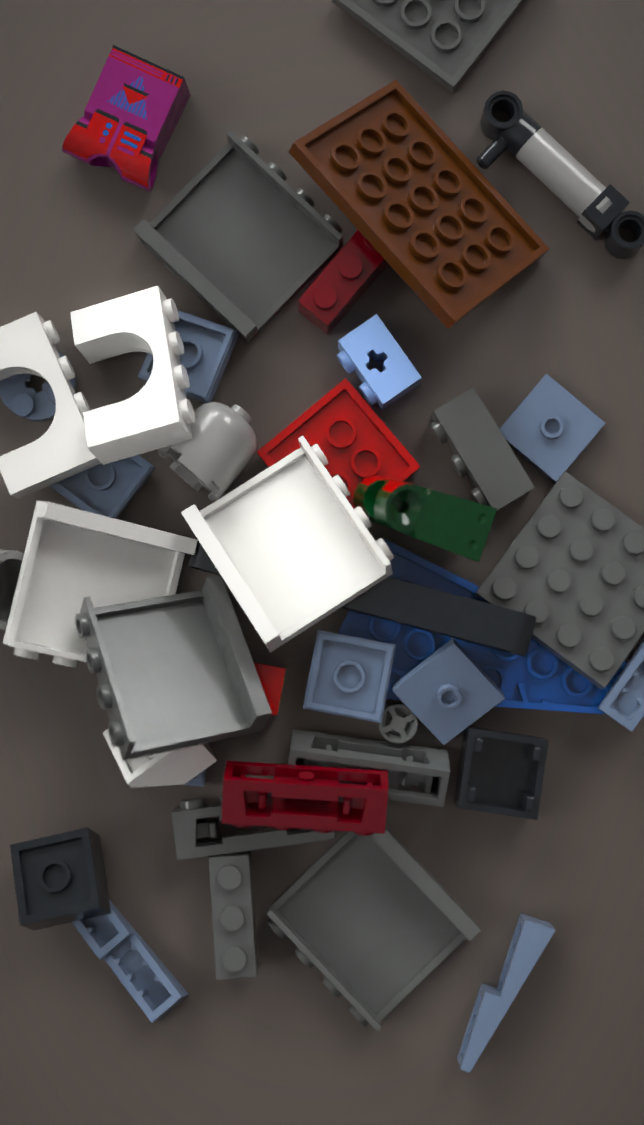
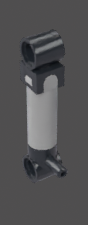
(596, 206)

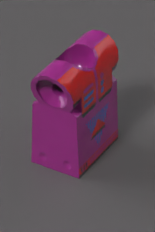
(129, 118)

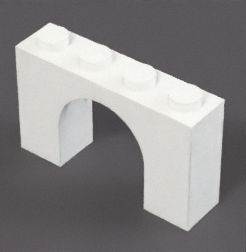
(159, 411)
(61, 452)

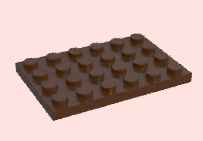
(419, 202)

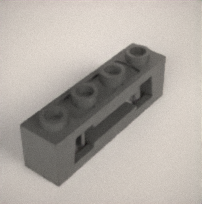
(404, 762)
(188, 831)

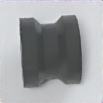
(399, 728)

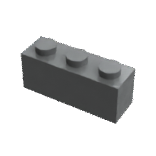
(480, 451)
(233, 915)

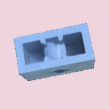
(376, 341)

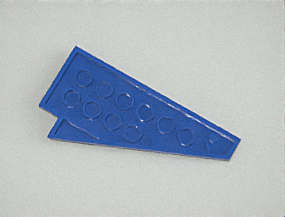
(528, 682)

